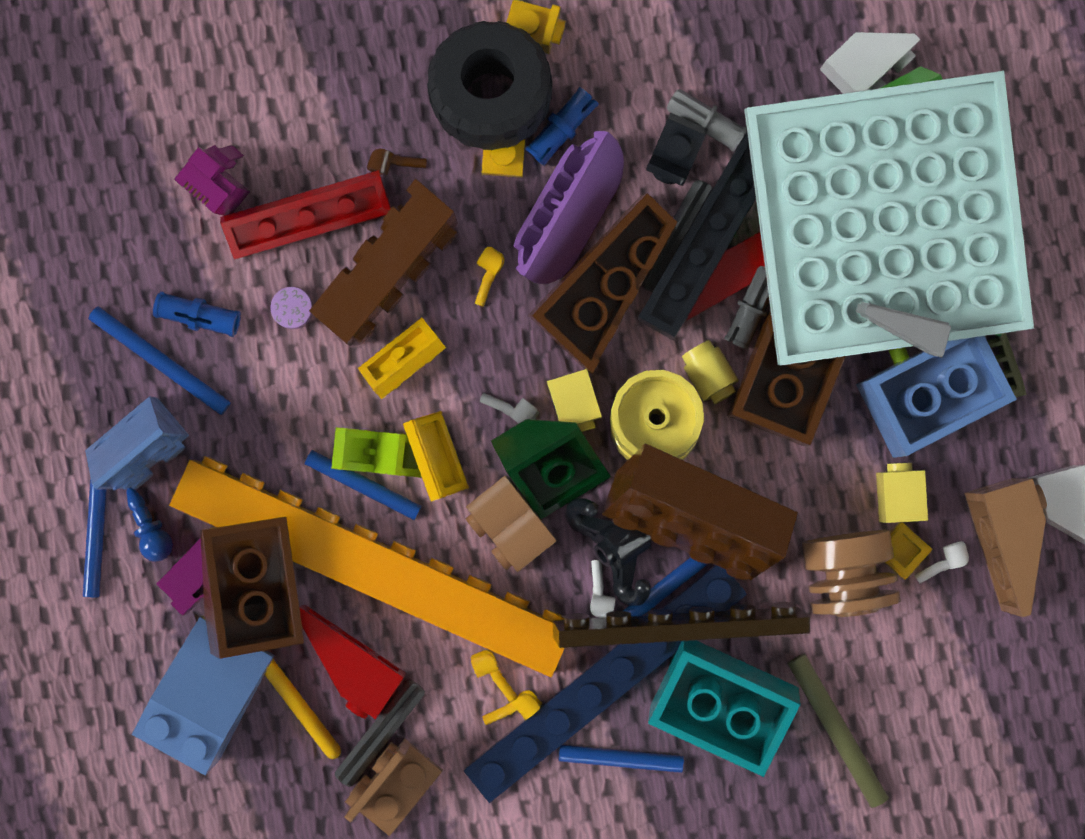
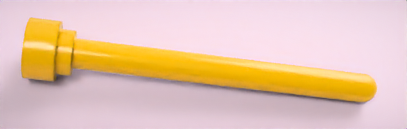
(302, 711)

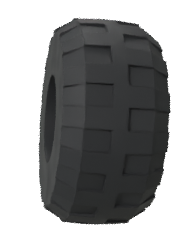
(484, 50)

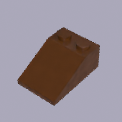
(249, 588)

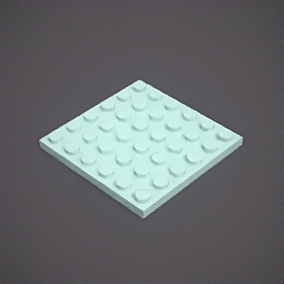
(892, 206)

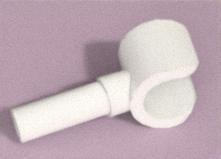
(956, 557)
(600, 603)

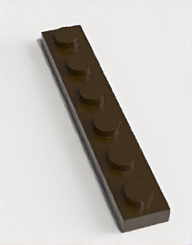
(664, 626)

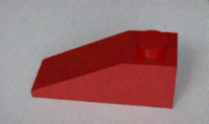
(354, 668)

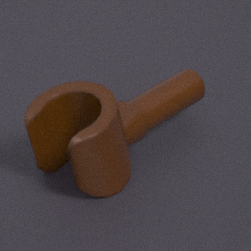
(382, 160)

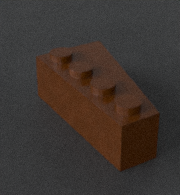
(604, 282)

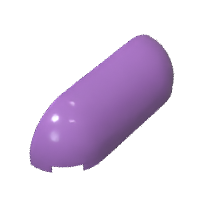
(569, 208)

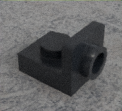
(676, 150)

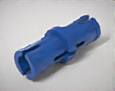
(562, 126)
(196, 314)

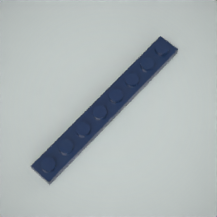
(591, 693)

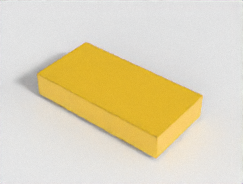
(435, 455)

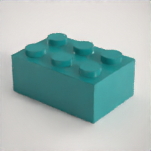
(724, 706)

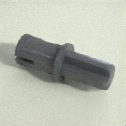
(750, 311)

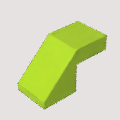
(373, 452)

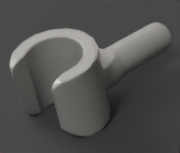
(522, 411)

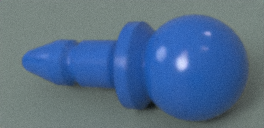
(154, 543)

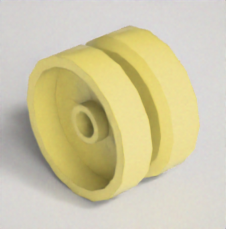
(659, 394)

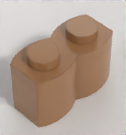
(510, 525)

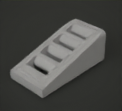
(919, 331)

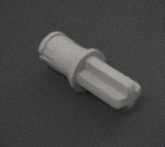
(718, 125)

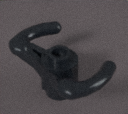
(614, 548)

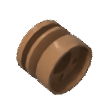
(851, 572)

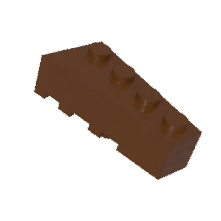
(386, 265)

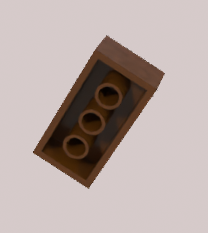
(783, 397)
(699, 513)

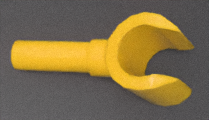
(492, 262)
(485, 663)
(525, 703)

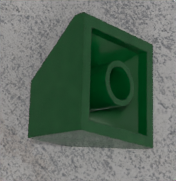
(549, 463)

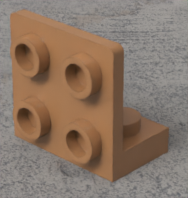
(399, 783)

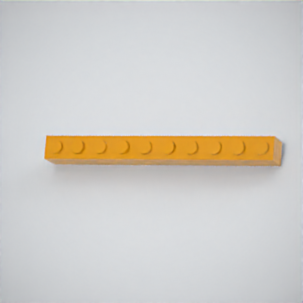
(376, 568)

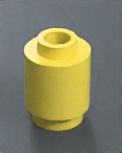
(710, 372)

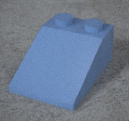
(935, 395)
(200, 701)

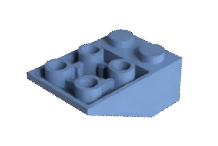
(135, 445)

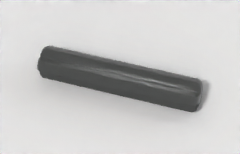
(685, 218)
(379, 733)

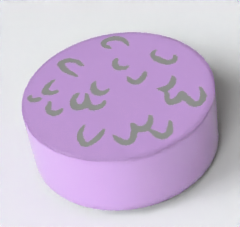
(291, 308)

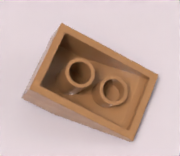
(1011, 536)

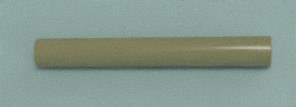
(838, 730)

